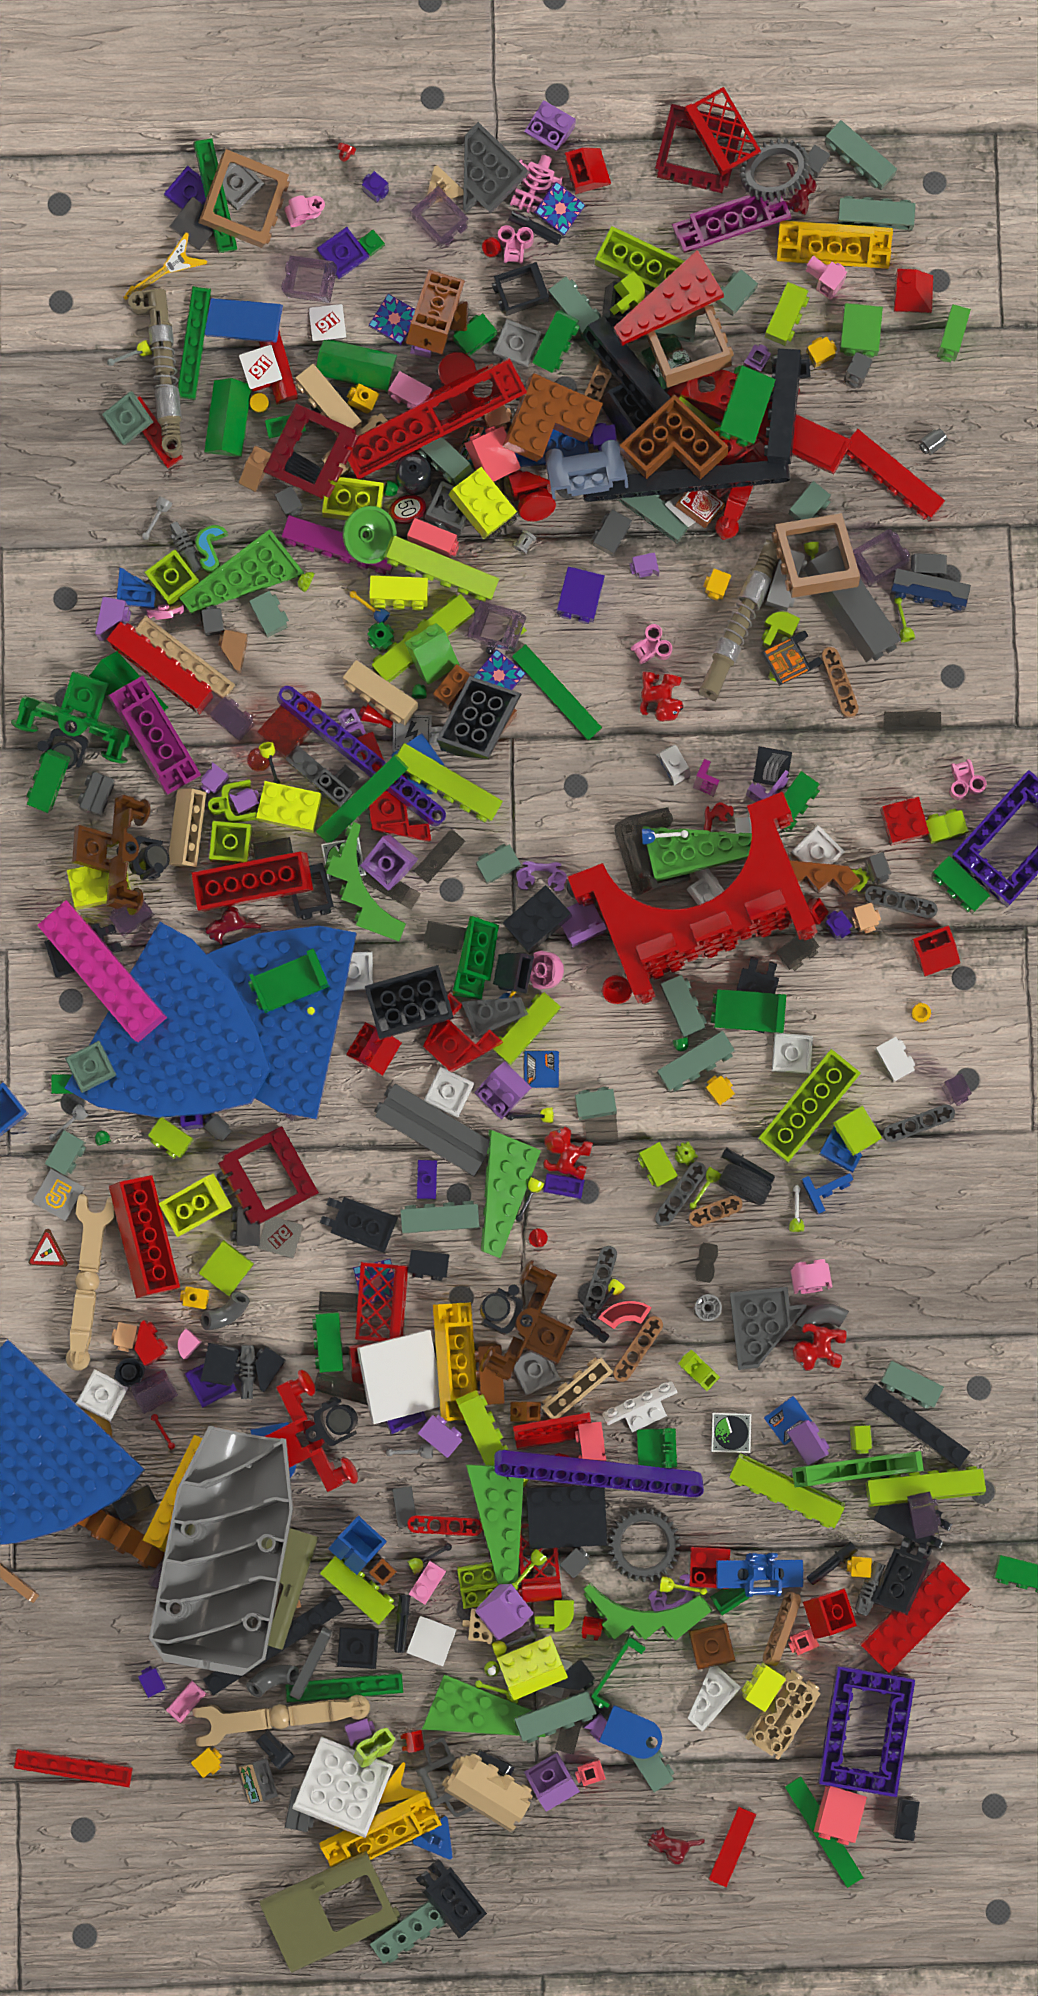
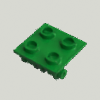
(657, 1447)

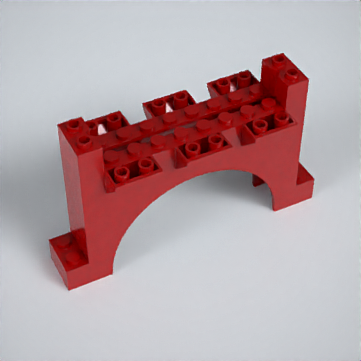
(757, 902)

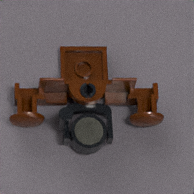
(149, 863)
(547, 1336)

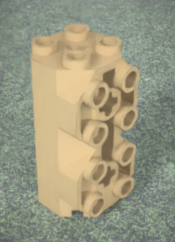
(791, 1705)
(488, 1792)

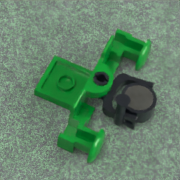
(83, 695)

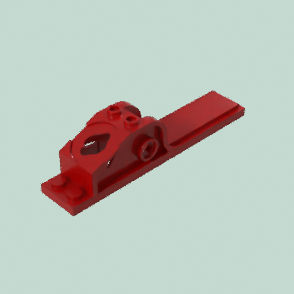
(421, 425)
(811, 441)

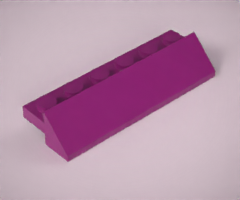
(728, 221)
(154, 735)

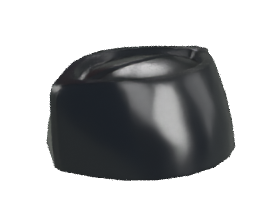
(129, 1372)

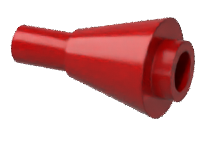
(371, 715)

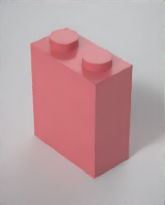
(489, 453)
(433, 538)
(840, 1815)

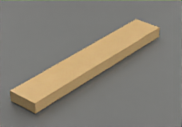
(189, 660)

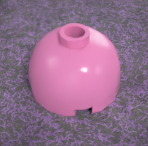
(546, 970)

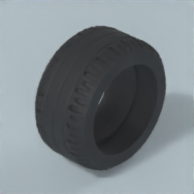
(745, 1184)

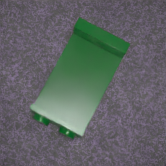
(746, 406)
(289, 982)
(749, 1011)
(629, 1642)

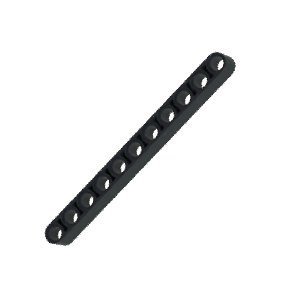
(686, 481)

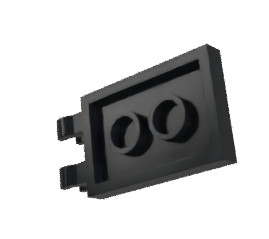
(62, 967)
(758, 982)
(361, 1223)
(898, 1519)
(902, 1577)
(451, 1898)

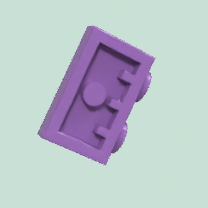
(757, 792)
(583, 924)

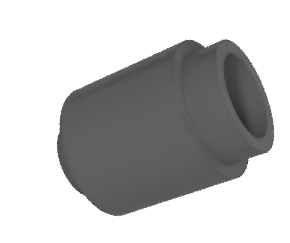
(933, 441)
(217, 1127)

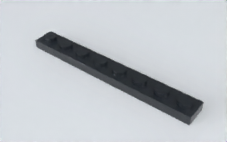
(298, 1629)

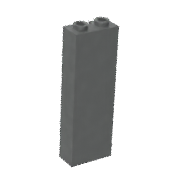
(855, 610)
(433, 1129)

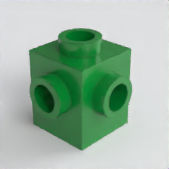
(380, 643)

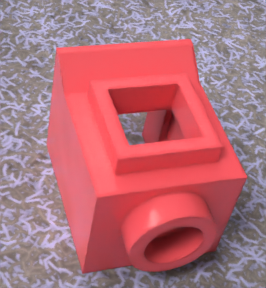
(793, 1644)
(596, 1765)

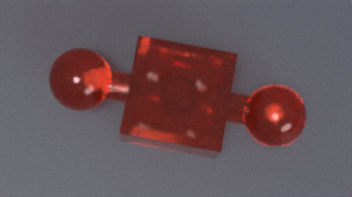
(283, 731)

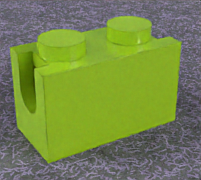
(170, 1137)
(657, 1165)

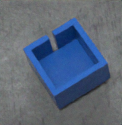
(10, 1109)
(357, 1545)

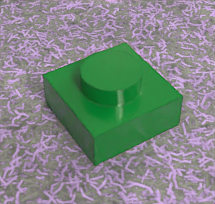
(371, 242)

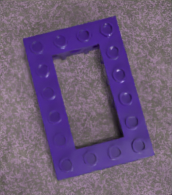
(968, 852)
(887, 1779)

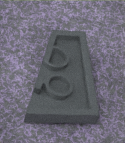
(493, 1013)

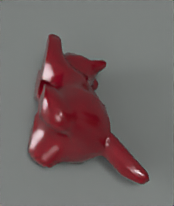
(800, 199)
(230, 921)
(673, 1848)

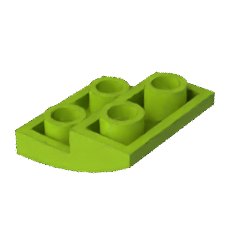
(857, 1130)
(226, 1268)
(476, 1583)

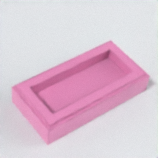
(186, 1701)

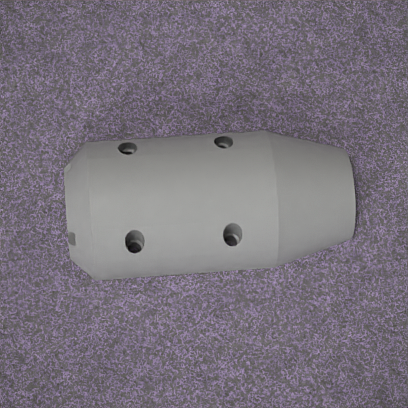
(223, 1572)

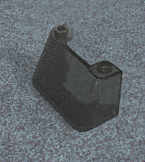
(636, 854)

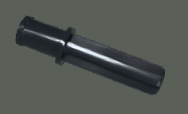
(537, 228)
(739, 1160)
(840, 1556)
(402, 1622)

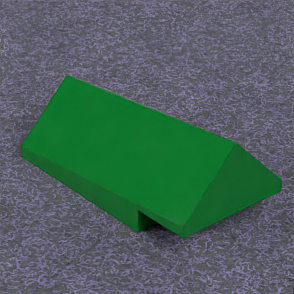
(356, 364)
(228, 417)
(118, 673)
(476, 959)

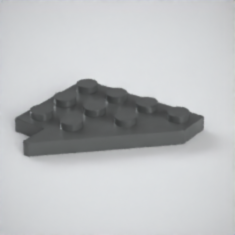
(488, 170)
(760, 1323)

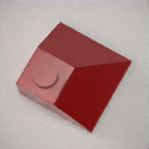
(913, 291)
(526, 483)

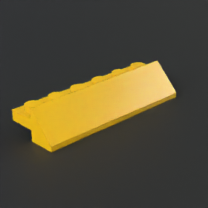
(834, 243)
(454, 1356)
(159, 1527)
(386, 1831)

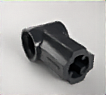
(277, 1752)

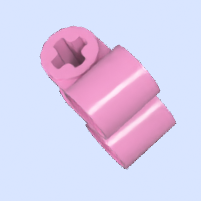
(303, 209)
(515, 246)
(650, 646)
(964, 779)

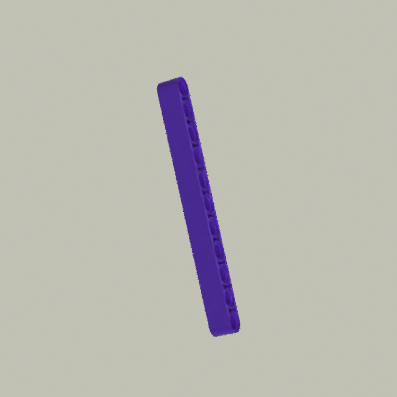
(356, 747)
(598, 1473)

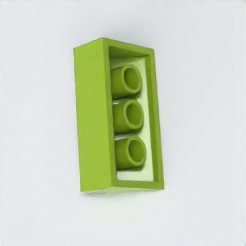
(359, 1590)

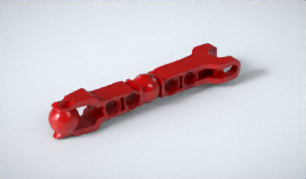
(727, 525)

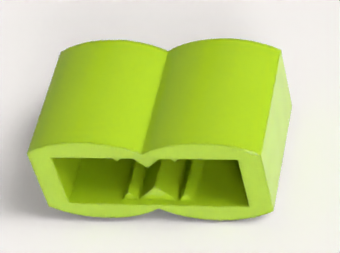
(946, 826)
(861, 1438)
(374, 1747)

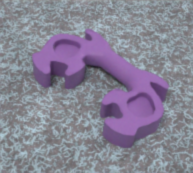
(558, 876)
(659, 1603)

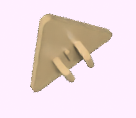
(441, 179)

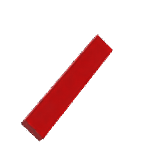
(73, 1767)

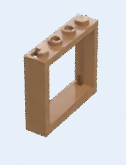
(699, 367)

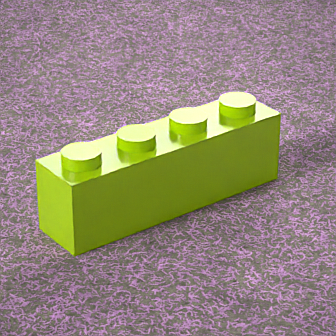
(527, 1028)
(480, 1425)

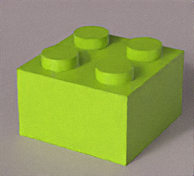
(171, 577)
(230, 842)

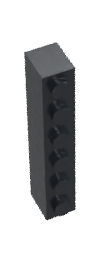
(625, 366)
(784, 406)
(916, 1425)

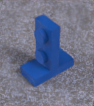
(825, 1190)

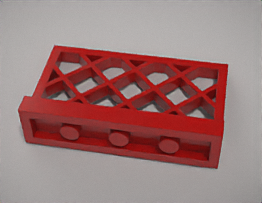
(706, 134)
(398, 1301)
(549, 1431)

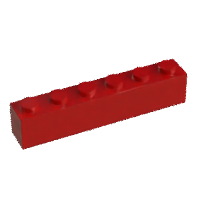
(894, 476)

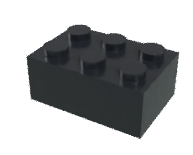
(537, 919)

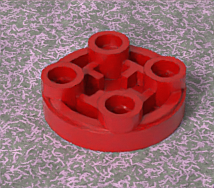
(455, 366)
(536, 505)

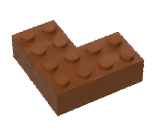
(548, 408)
(677, 432)

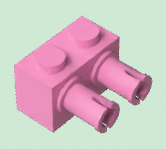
(829, 277)

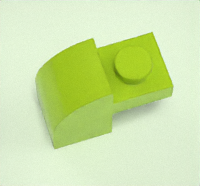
(631, 291)
(780, 622)
(698, 1370)
(562, 1616)

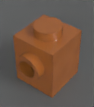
(525, 1411)

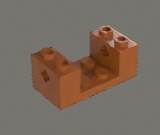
(435, 311)
(452, 686)

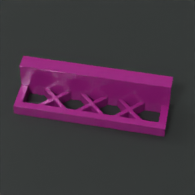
(704, 782)

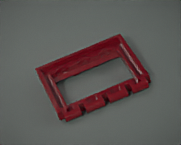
(682, 173)
(292, 433)
(292, 1163)

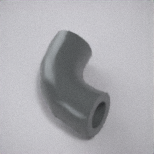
(226, 1314)
(823, 1314)
(271, 1677)

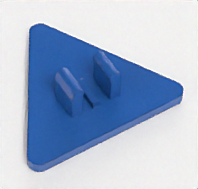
(437, 1840)

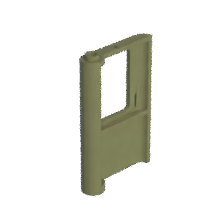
(295, 1567)
(302, 1924)

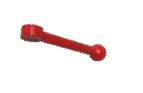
(154, 1417)

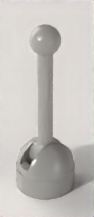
(162, 506)
(79, 1113)
(424, 1451)

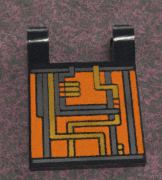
(788, 660)

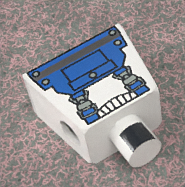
(674, 764)

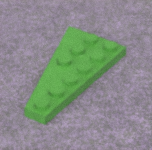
(252, 569)
(696, 852)
(505, 1185)
(500, 1514)
(472, 1710)

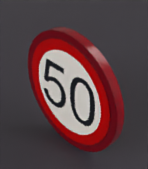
(407, 508)

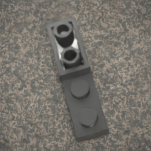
(319, 776)

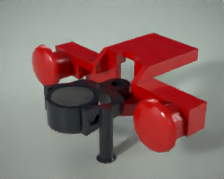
(339, 1420)

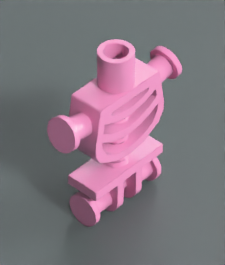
(540, 172)

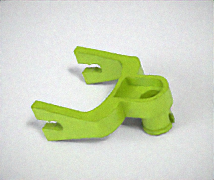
(223, 803)

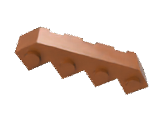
(822, 875)
(123, 1537)

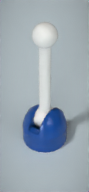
(649, 836)

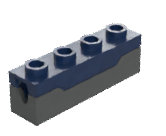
(930, 589)

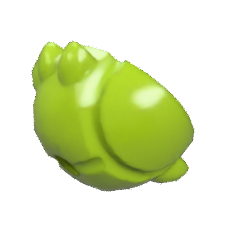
(305, 581)
(863, 878)
(680, 1155)

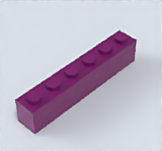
(327, 542)

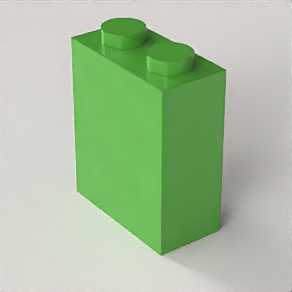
(861, 330)
(953, 333)
(432, 653)

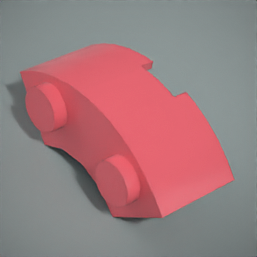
(624, 1312)
(591, 1440)

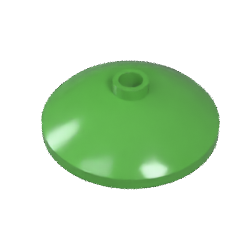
(378, 529)

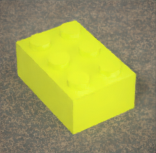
(350, 495)
(482, 503)
(399, 592)
(289, 807)
(89, 887)
(195, 1205)
(532, 1667)
(763, 1686)

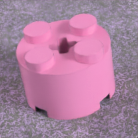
(811, 1277)

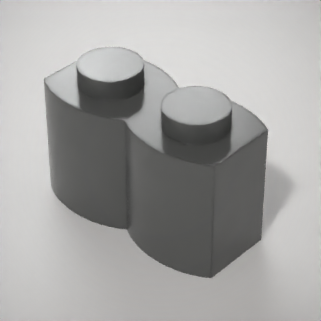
(878, 868)

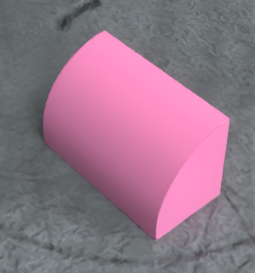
(188, 1343)

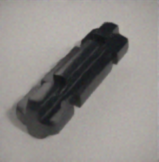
(592, 1328)

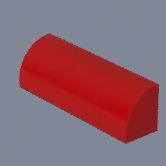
(283, 389)

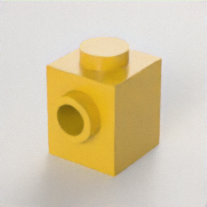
(821, 351)
(362, 398)
(717, 584)
(720, 1089)
(195, 1297)
(859, 1566)
(208, 1761)

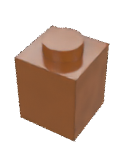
(383, 1571)

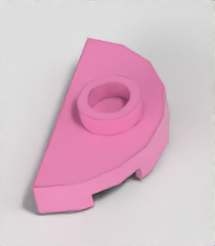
(165, 611)

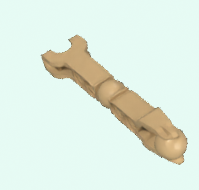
(87, 1280)
(278, 1716)

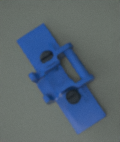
(759, 1567)

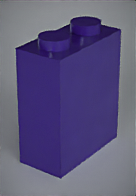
(580, 595)

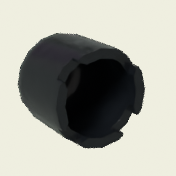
(413, 482)

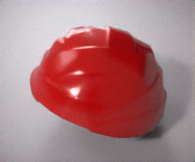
(616, 989)

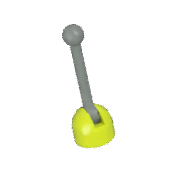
(142, 349)
(500, 1647)

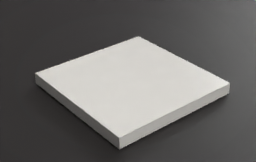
(400, 1376)
(342, 1790)

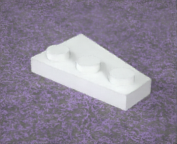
(713, 1696)

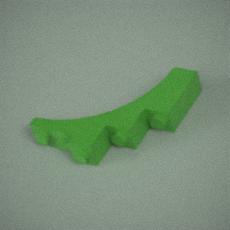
(346, 868)
(857, 1468)
(620, 1618)

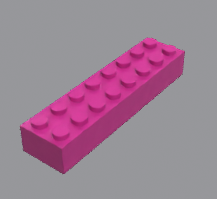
(102, 971)

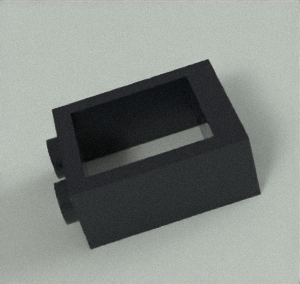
(532, 269)
(322, 909)

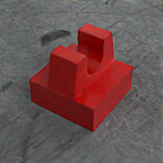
(592, 1626)
(413, 1740)

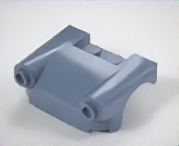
(586, 472)

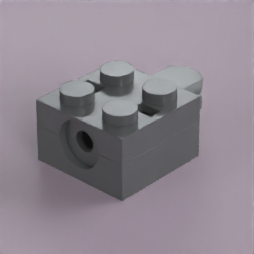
(447, 513)

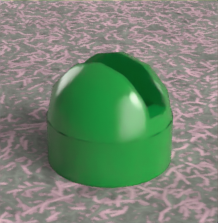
(390, 488)
(419, 691)
(681, 1044)
(102, 1138)

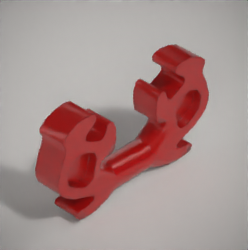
(720, 811)

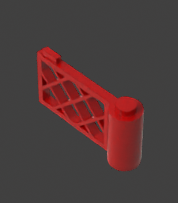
(541, 1588)

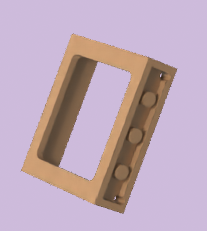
(232, 228)
(818, 583)

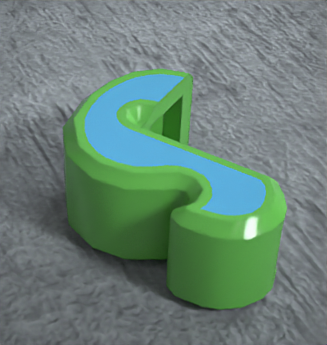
(205, 548)

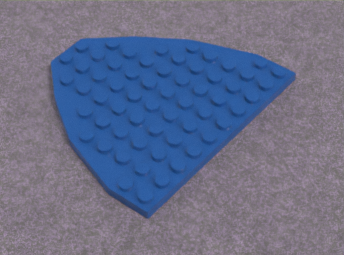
(293, 1040)
(196, 1059)
(52, 1455)

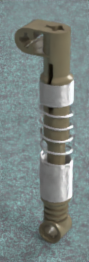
(162, 341)
(751, 597)

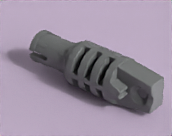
(184, 546)
(247, 1371)
(868, 1589)

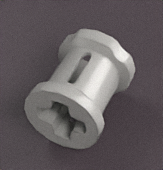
(529, 538)

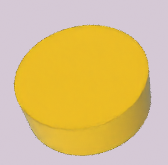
(259, 403)
(921, 1012)

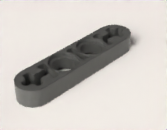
(900, 905)
(918, 1121)
(678, 1192)
(597, 1281)
(311, 1663)

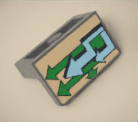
(258, 1781)

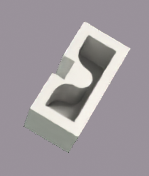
(895, 1059)

